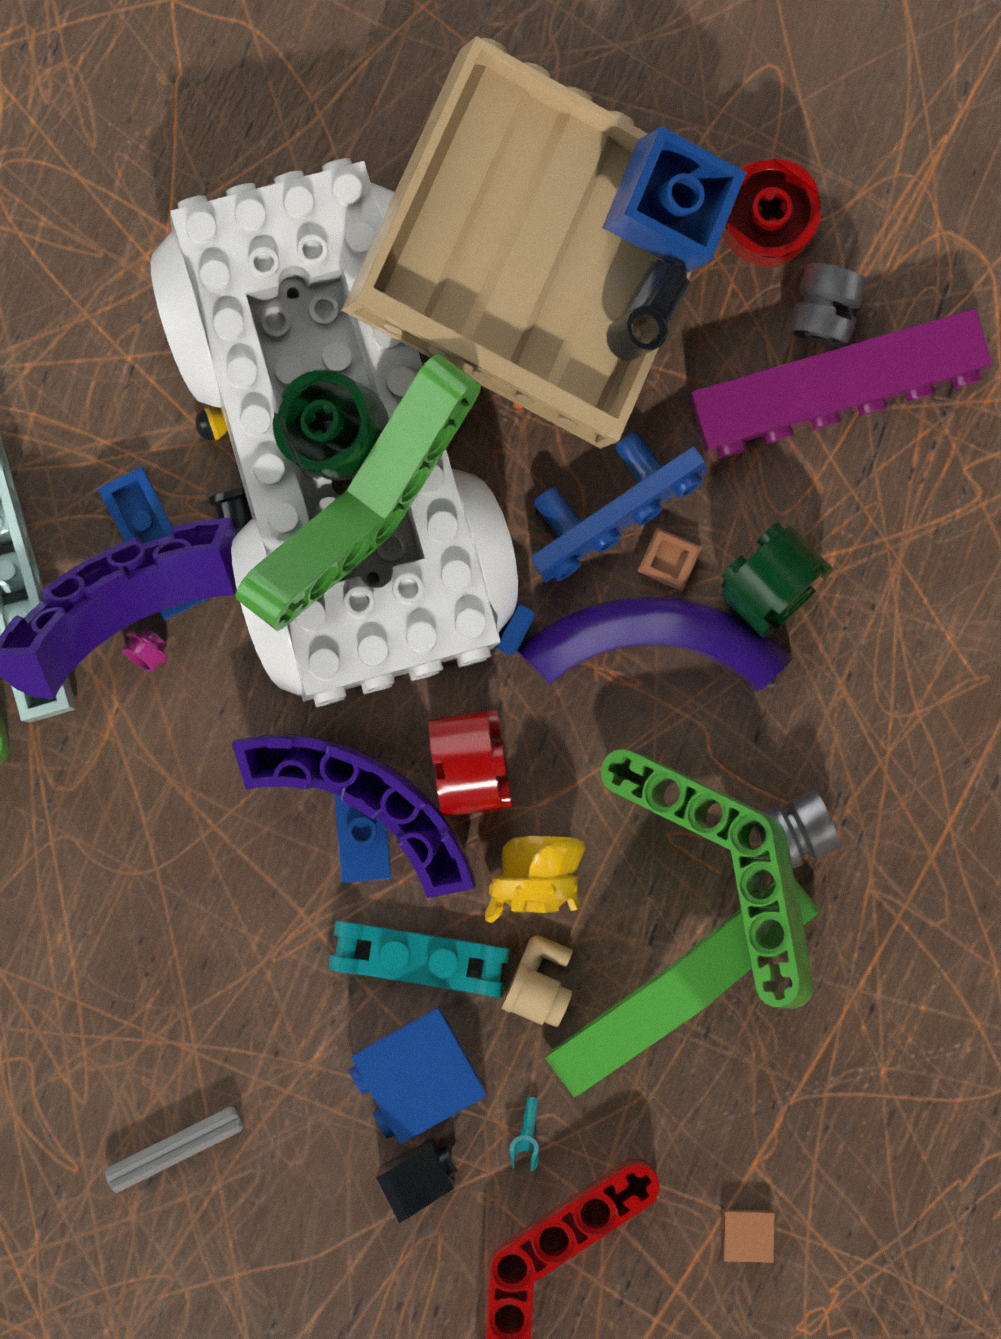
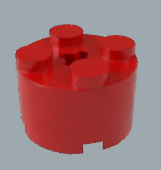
(798, 216)
(469, 763)

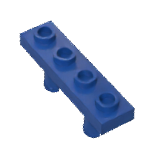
(639, 504)

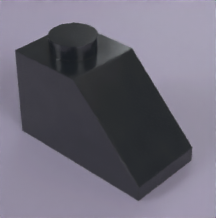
(417, 1178)

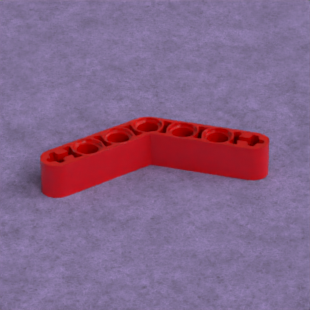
(580, 1235)

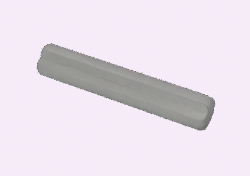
(173, 1149)

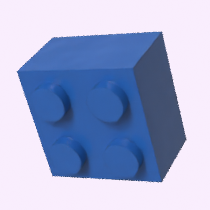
(674, 199)

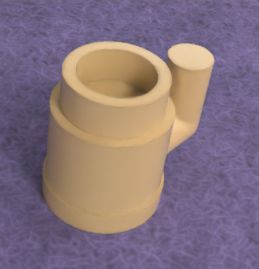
(536, 994)

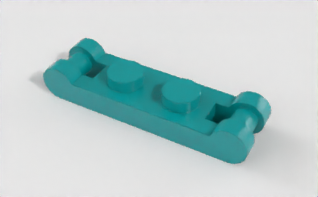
(419, 958)

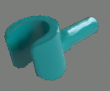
(526, 1140)

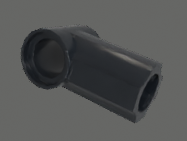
(649, 311)

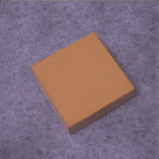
(669, 559)
(748, 1236)

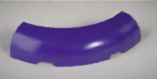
(110, 594)
(654, 623)
(370, 788)

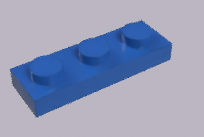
(142, 516)

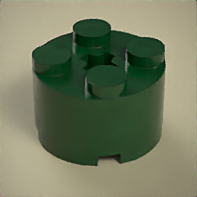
(328, 424)
(773, 579)

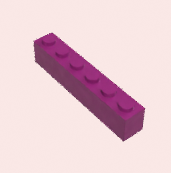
(839, 382)

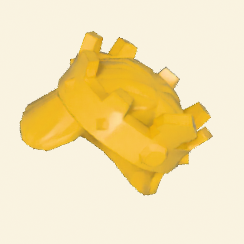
(536, 875)

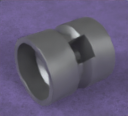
(827, 305)
(806, 827)

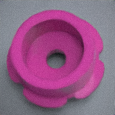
(145, 649)

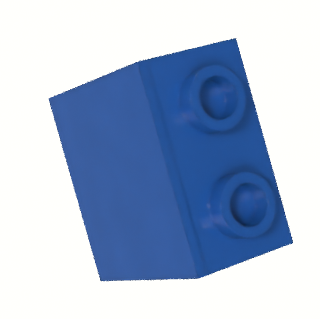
(417, 1076)

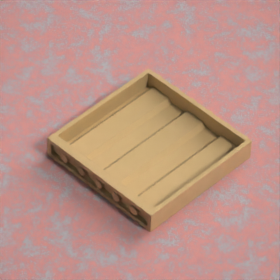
(504, 246)

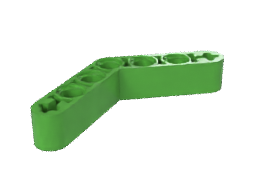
(373, 503)
(748, 865)
(663, 1001)

